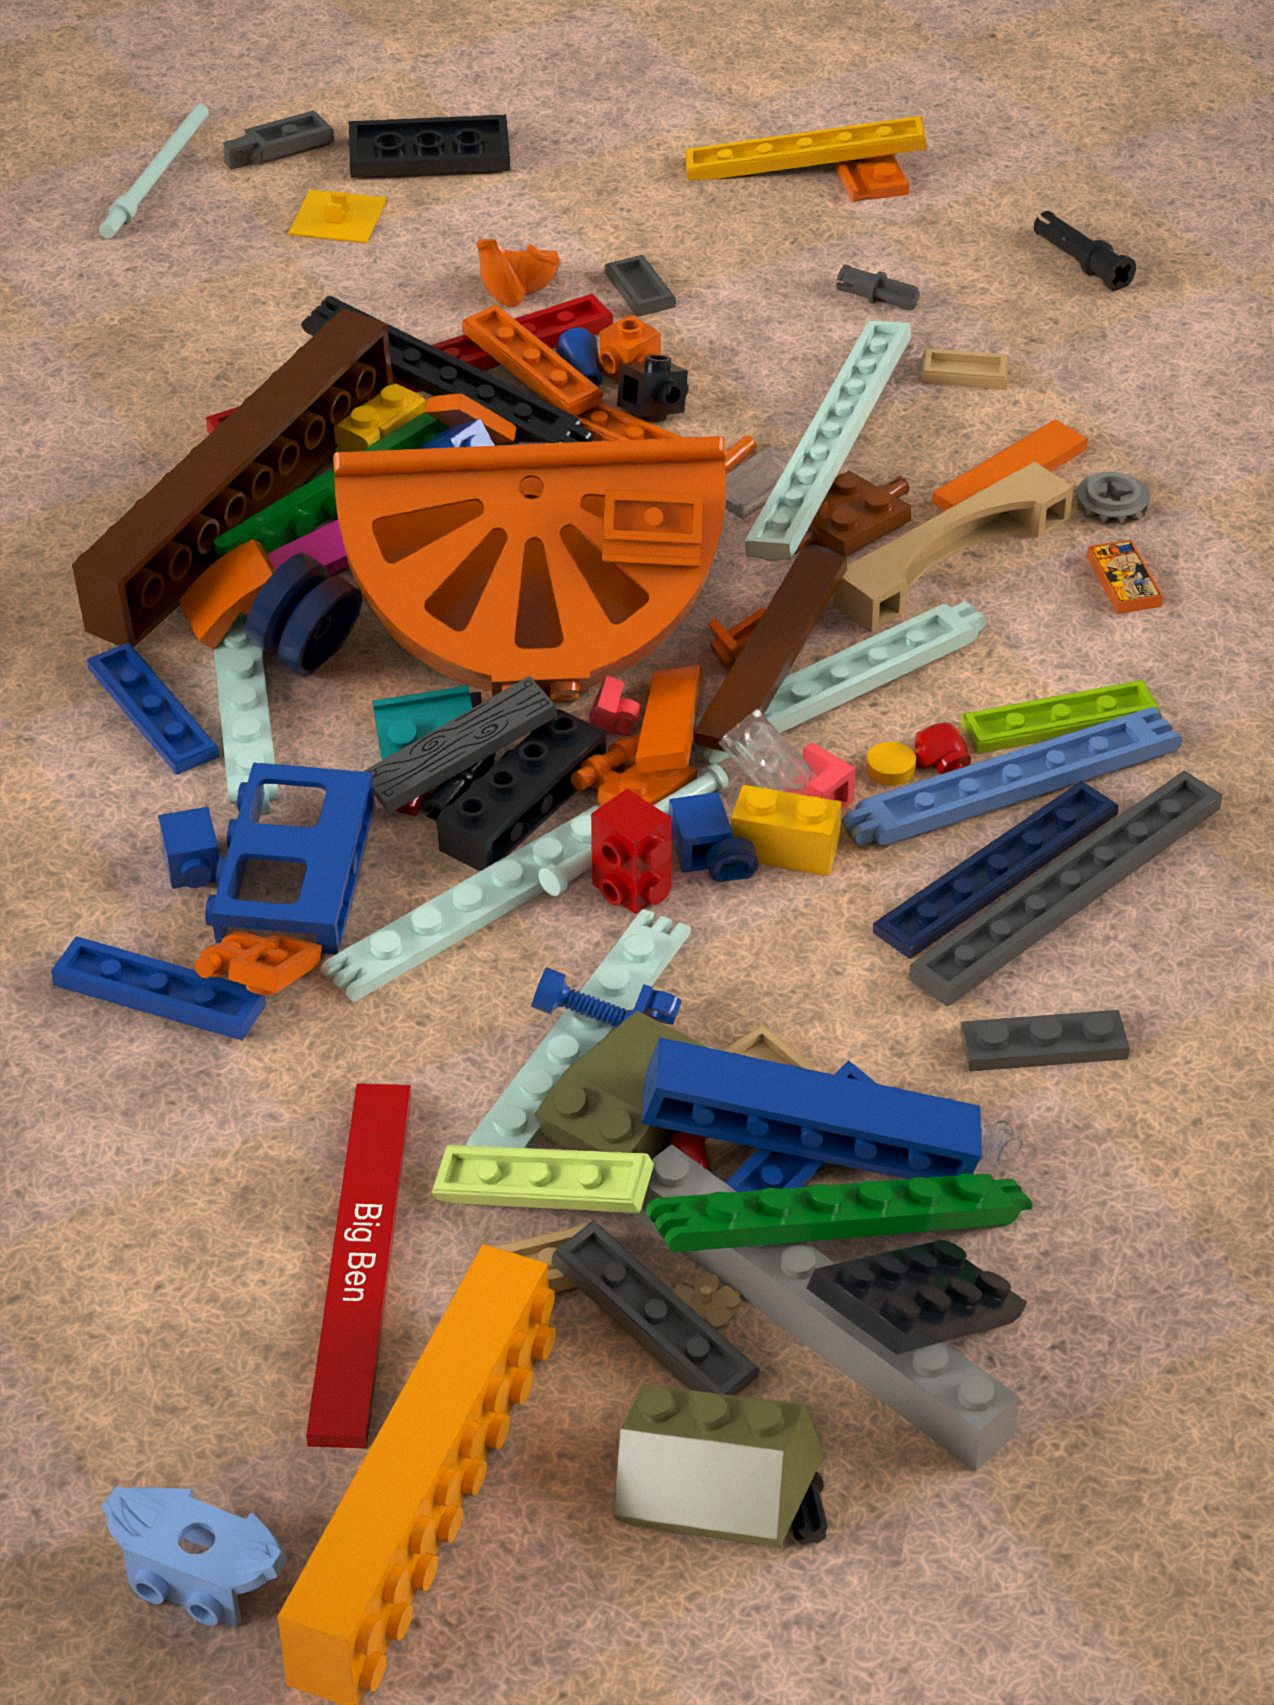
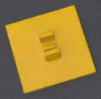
(337, 216)

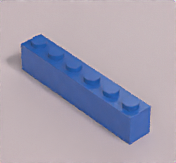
(809, 1113)

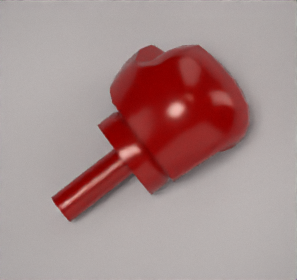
(941, 747)

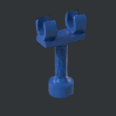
(554, 993)

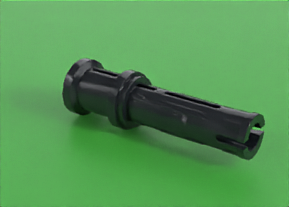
(1094, 256)

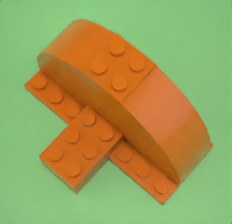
(497, 561)

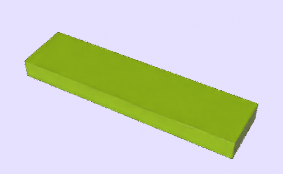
(1053, 716)

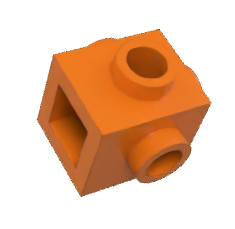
(626, 342)

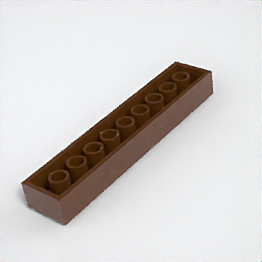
(242, 467)

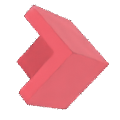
(834, 777)

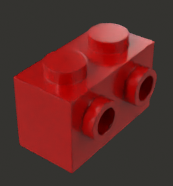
(631, 852)

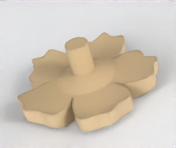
(709, 1300)

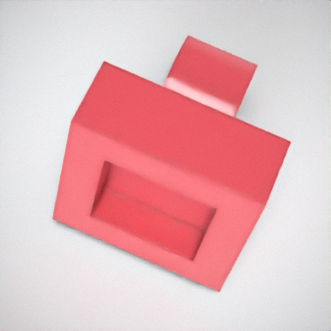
(609, 709)

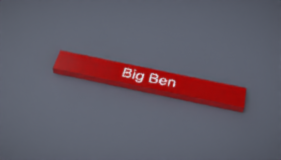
(359, 1268)

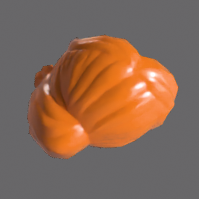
(514, 274)

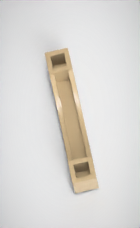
(1021, 503)

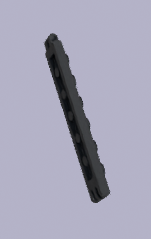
(446, 375)

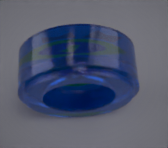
(732, 860)

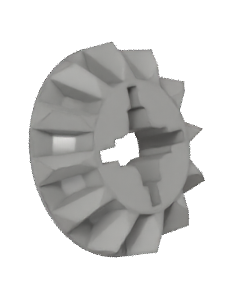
(1130, 492)

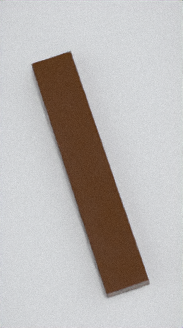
(773, 644)

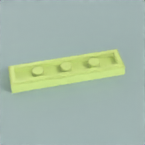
(543, 1178)

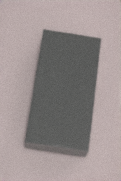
(640, 285)

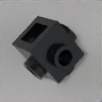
(652, 387)

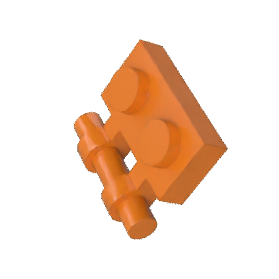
(600, 774)
(259, 961)

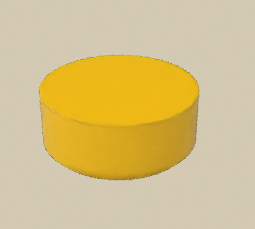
(891, 763)

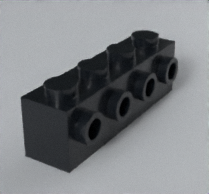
(518, 792)

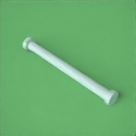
(556, 877)

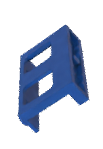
(329, 850)

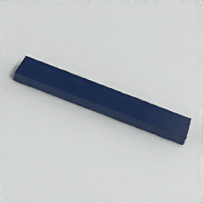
(994, 869)

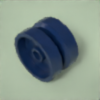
(303, 614)

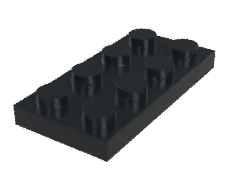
(429, 146)
(917, 1295)

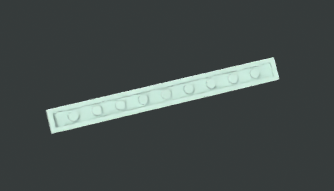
(827, 442)

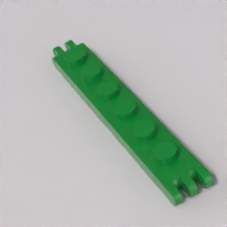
(316, 501)
(835, 1211)

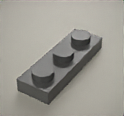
(1044, 1040)

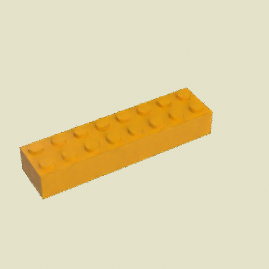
(416, 1478)

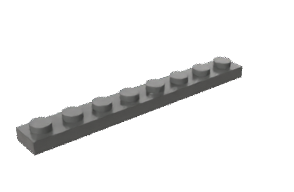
(1064, 888)

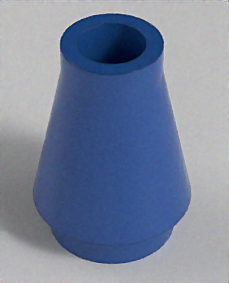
(581, 351)

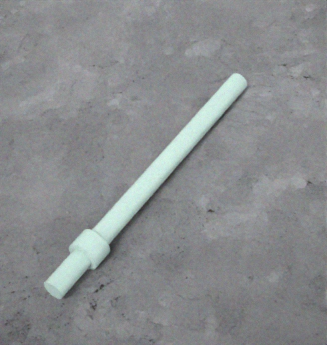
(125, 206)

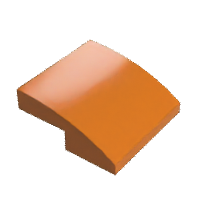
(226, 591)

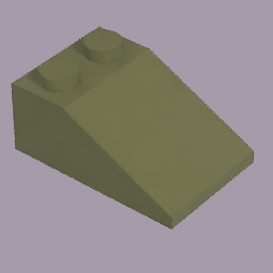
(602, 1093)

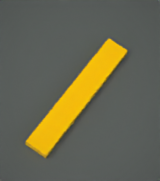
(806, 149)

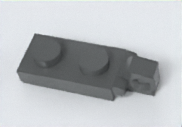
(278, 139)

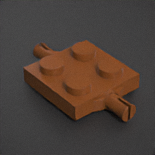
(857, 513)

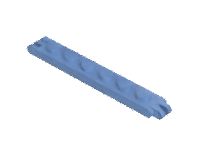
(1011, 778)

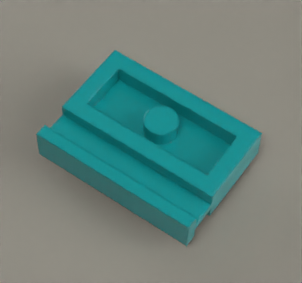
(413, 716)

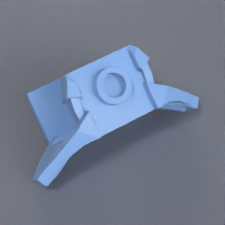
(149, 1528)

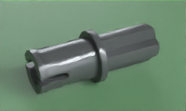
(877, 287)

